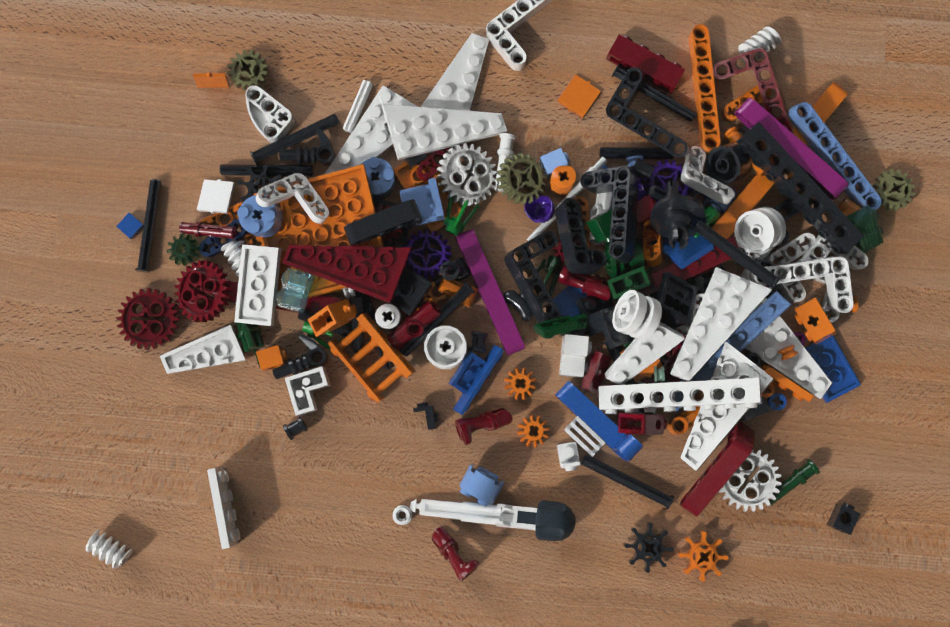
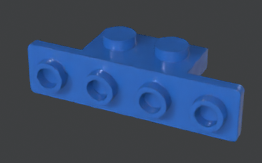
(471, 376)

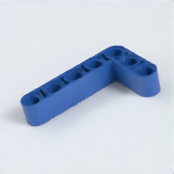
(622, 444)

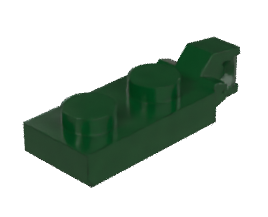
(561, 325)

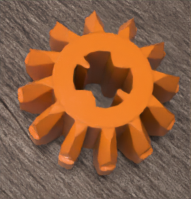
(520, 390)
(526, 430)

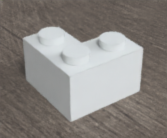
(573, 355)
(302, 387)

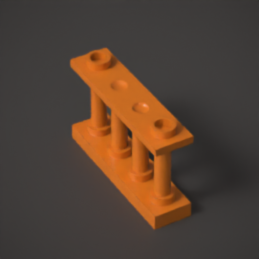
(378, 339)

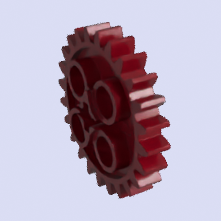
(194, 302)
(147, 336)

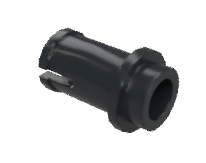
(754, 357)

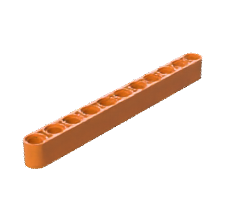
(760, 185)

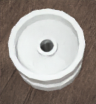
(760, 229)
(637, 315)
(445, 336)

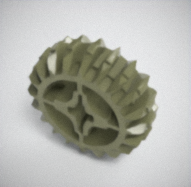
(507, 173)

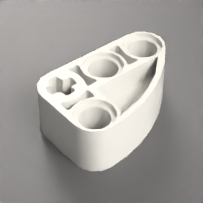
(265, 120)

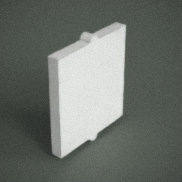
(215, 196)

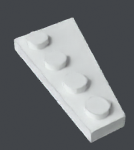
(643, 353)

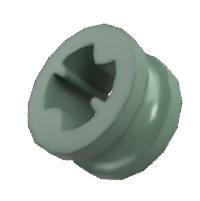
(659, 374)

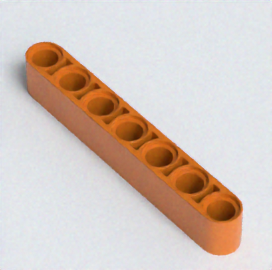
(706, 81)

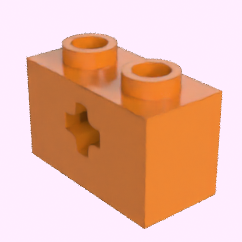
(811, 310)

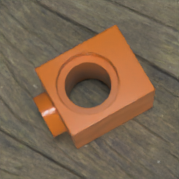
(272, 357)

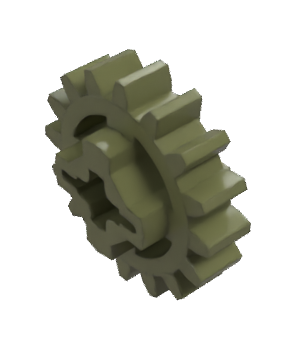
(239, 75)
(889, 181)

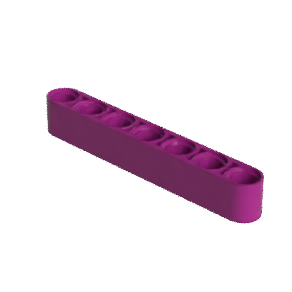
(818, 170)
(490, 292)

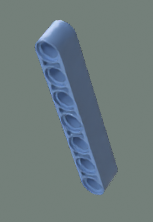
(826, 153)

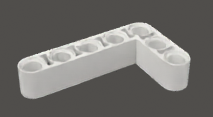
(505, 29)
(826, 270)

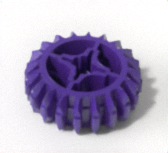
(662, 180)
(433, 255)

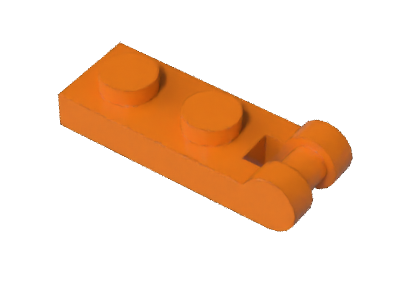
(784, 383)

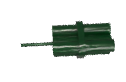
(250, 337)

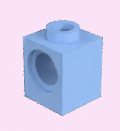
(553, 160)

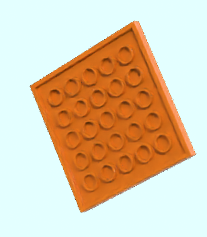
(347, 199)

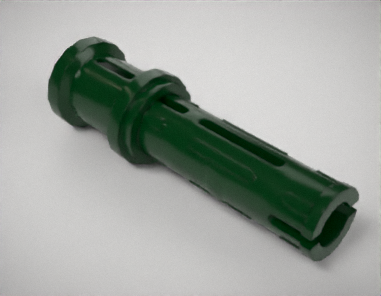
(799, 477)

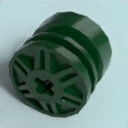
(615, 267)

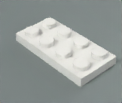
(257, 285)
(223, 509)

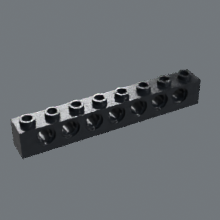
(823, 205)

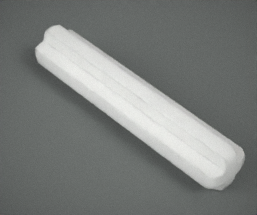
(357, 106)

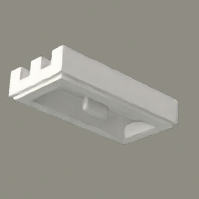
(590, 431)

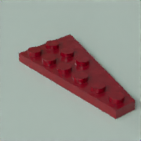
(360, 268)

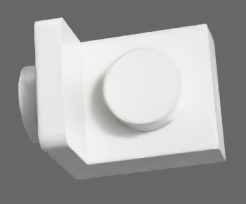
(568, 456)

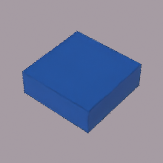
(130, 226)

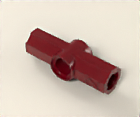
(421, 317)

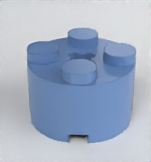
(386, 185)
(250, 220)
(481, 485)

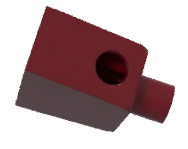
(651, 424)

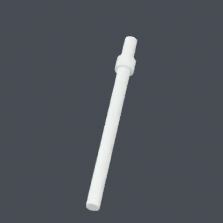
(573, 193)

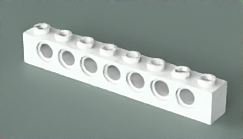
(609, 394)

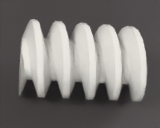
(766, 38)
(233, 252)
(381, 318)
(106, 550)

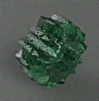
(176, 249)

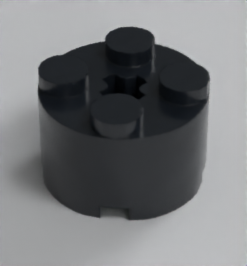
(727, 163)

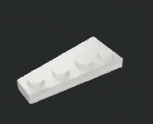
(211, 350)

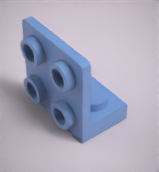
(427, 200)

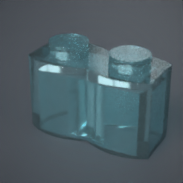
(294, 290)

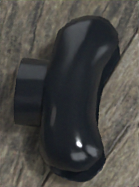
(519, 302)

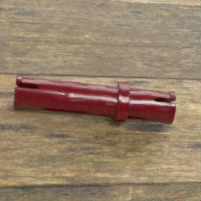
(200, 229)

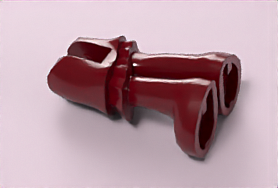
(592, 285)
(488, 421)
(449, 548)

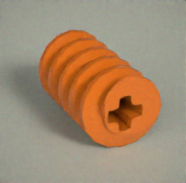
(563, 173)

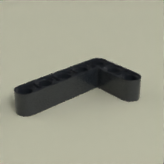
(641, 121)
(615, 181)
(533, 278)

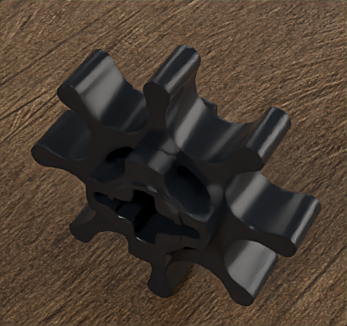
(263, 179)
(657, 547)

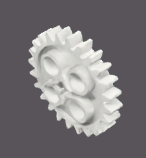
(452, 166)
(763, 490)

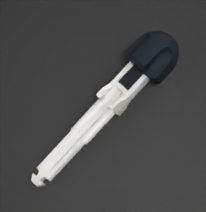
(550, 520)

